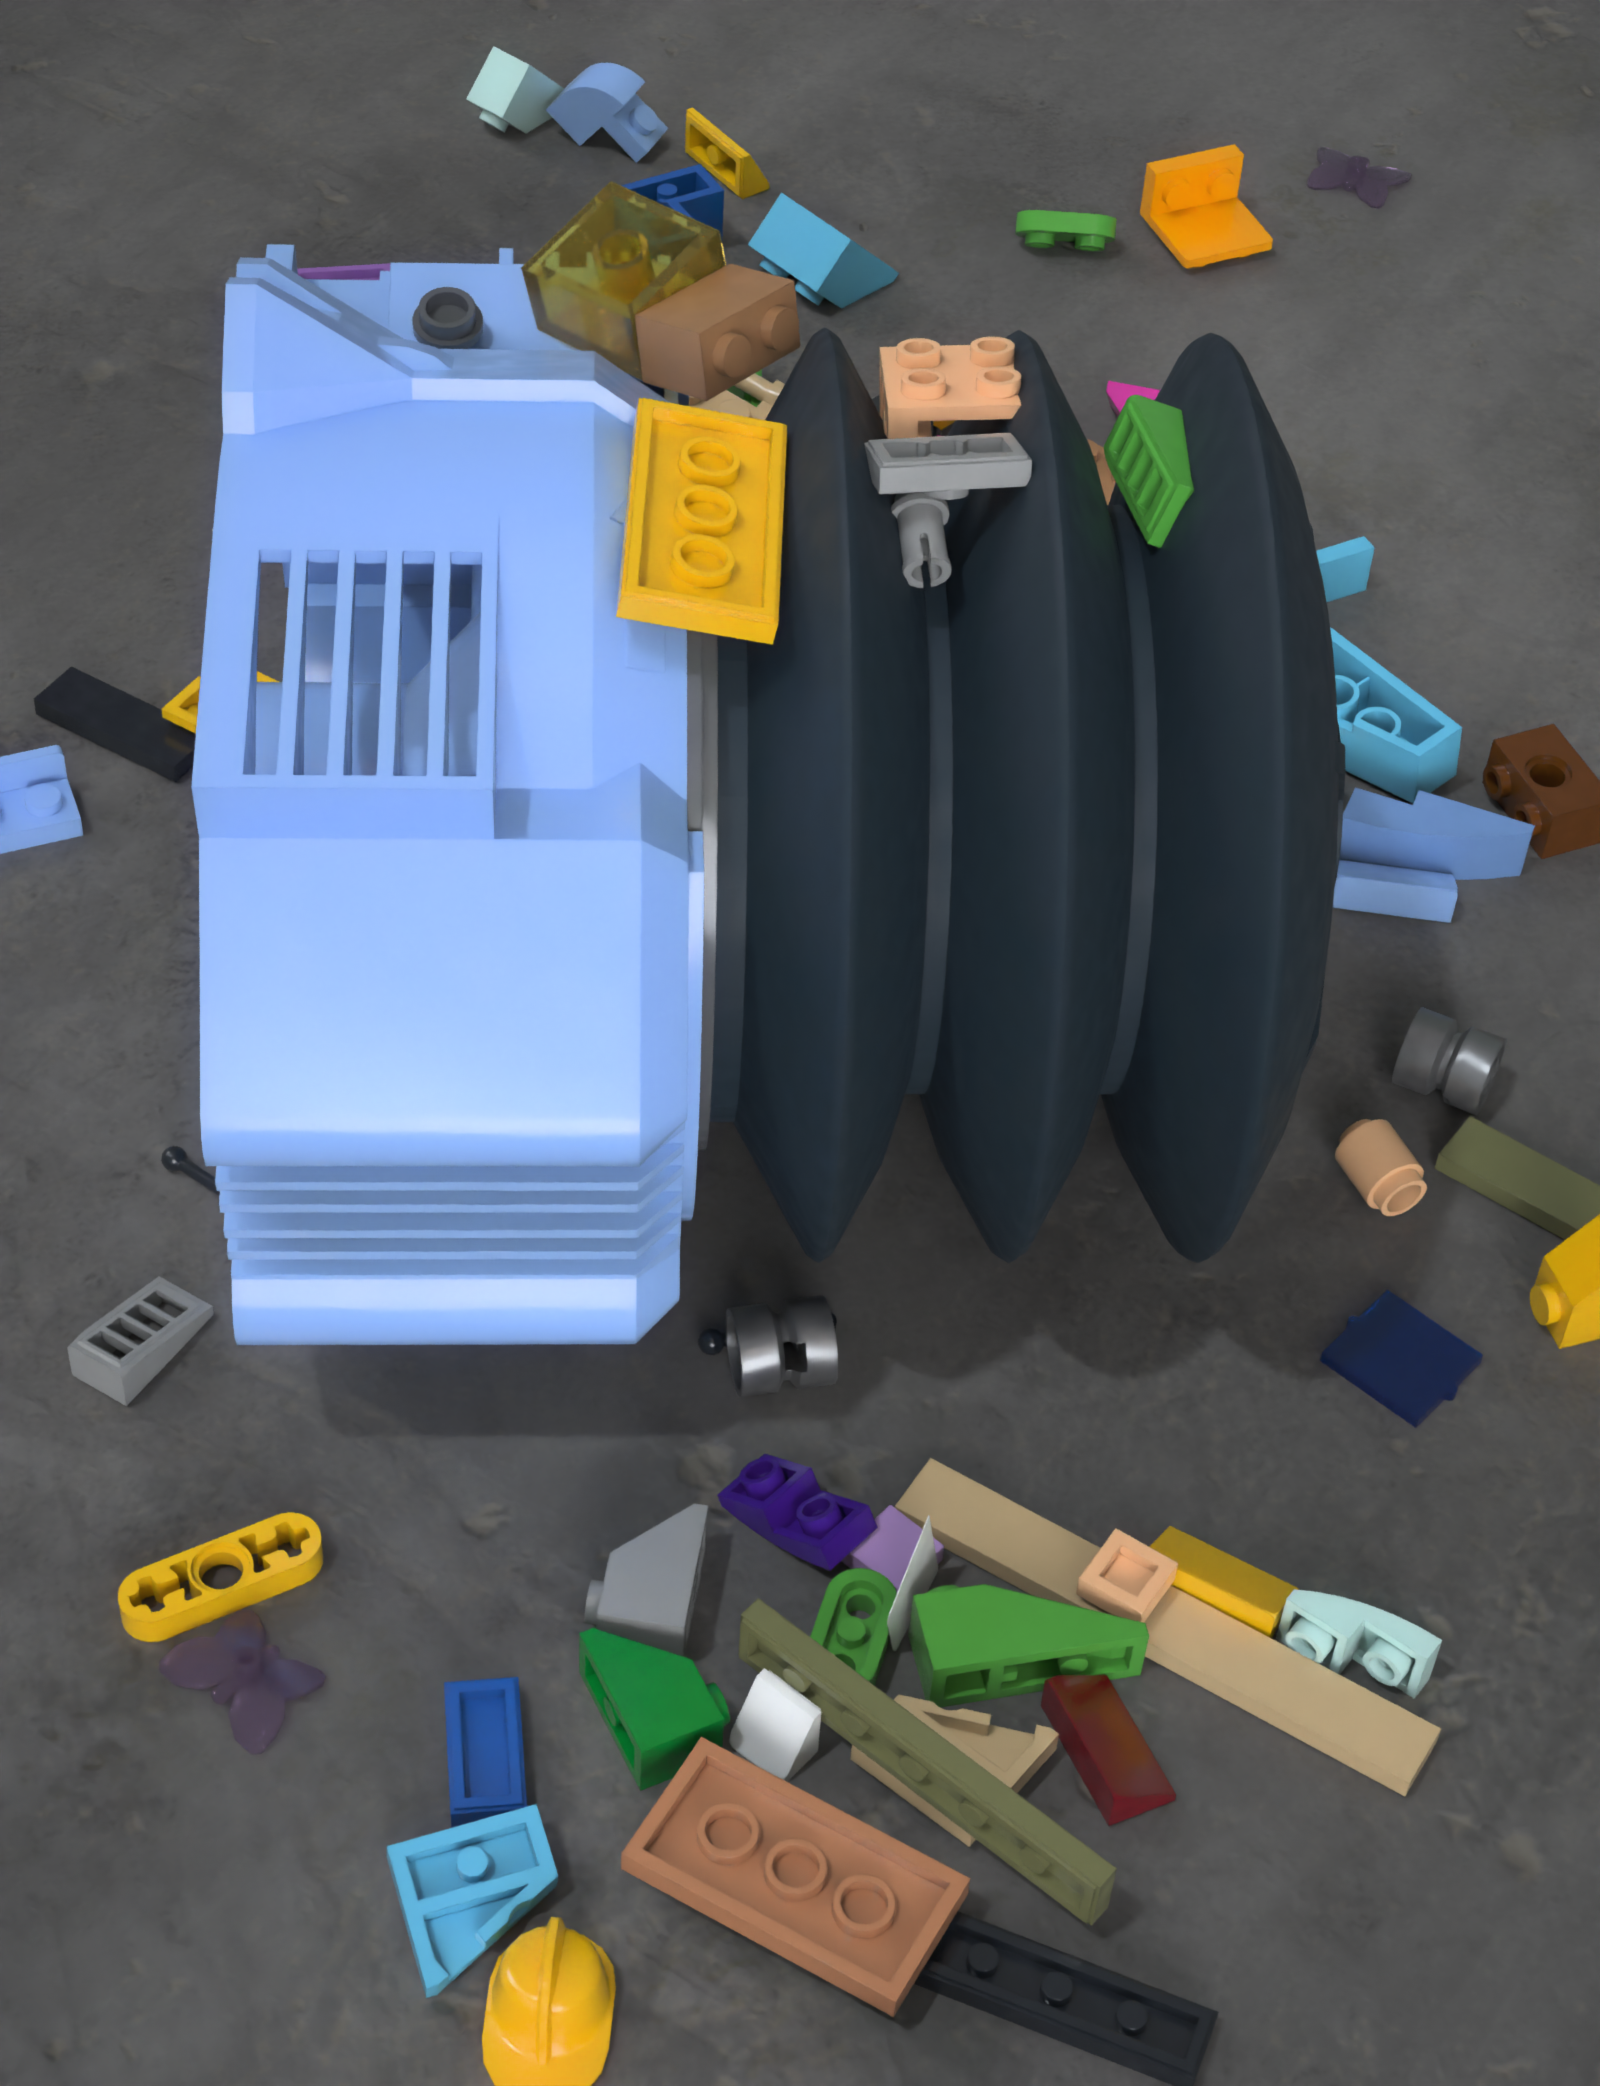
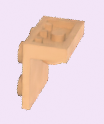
(946, 383)

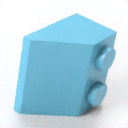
(817, 255)

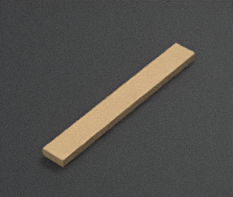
(1182, 1632)

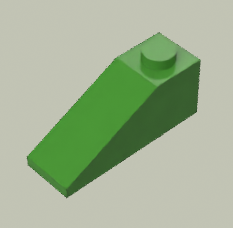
(1007, 1643)

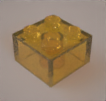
(612, 265)

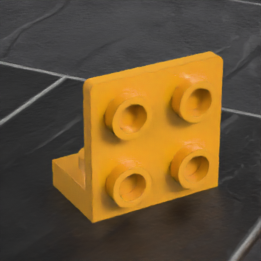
(1197, 208)

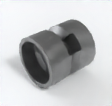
(1447, 1060)
(757, 1349)

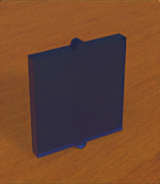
(1401, 1358)

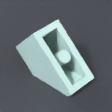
(512, 93)

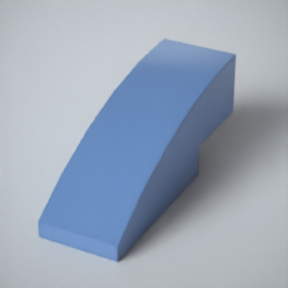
(1433, 836)

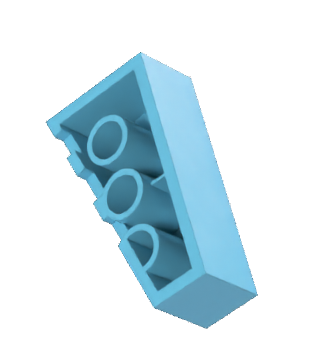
(1389, 728)

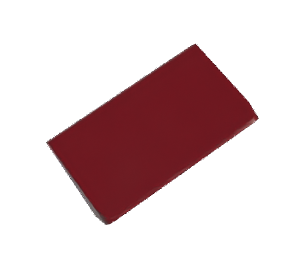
(1105, 1746)

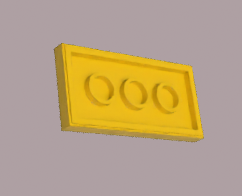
(704, 522)

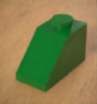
(650, 1703)

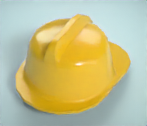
(549, 2010)

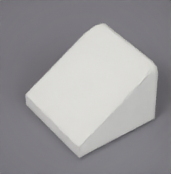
(776, 1727)

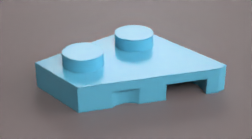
(469, 1888)

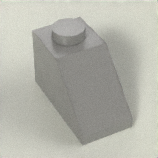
(653, 1583)

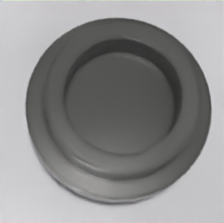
(447, 319)

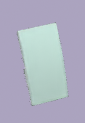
(1341, 1629)

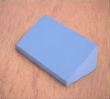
(1395, 891)

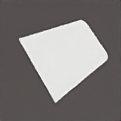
(916, 1580)

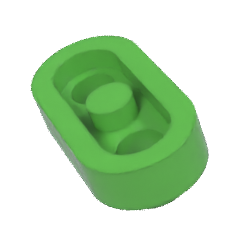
(1045, 227)
(849, 1638)

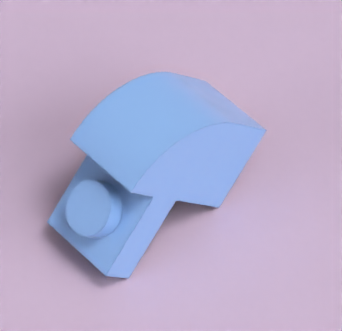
(608, 99)

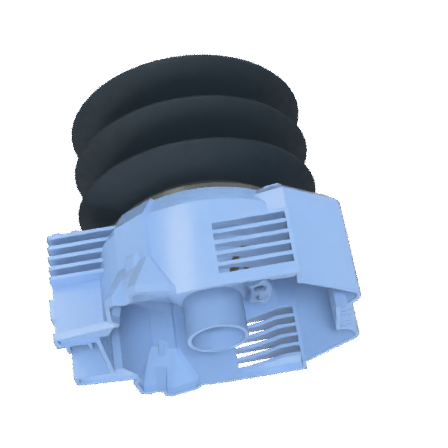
(573, 882)

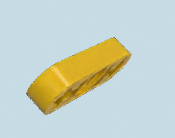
(208, 1604)

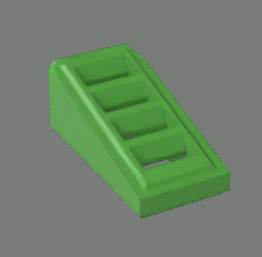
(1150, 464)

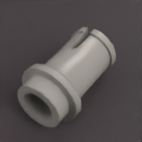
(922, 537)

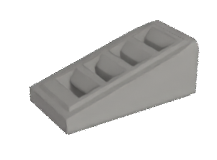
(127, 1376)

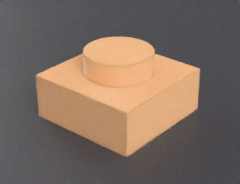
(1126, 1577)

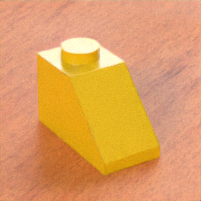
(1569, 1288)

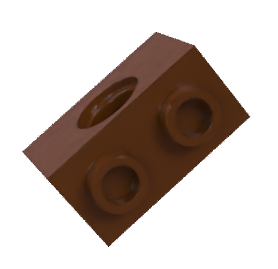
(1547, 785)

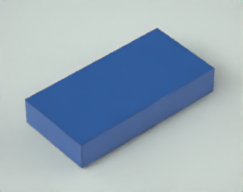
(484, 1748)

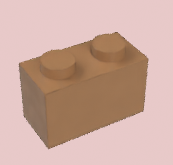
(718, 331)

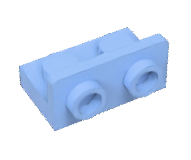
(36, 800)

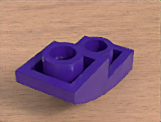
(793, 1513)

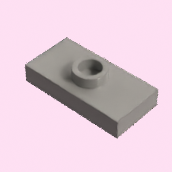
(947, 464)

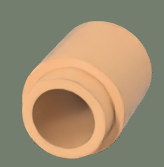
(1381, 1166)

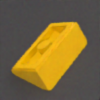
(722, 156)
(1225, 1581)

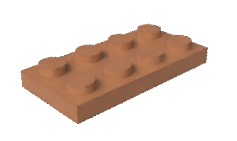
(796, 1875)

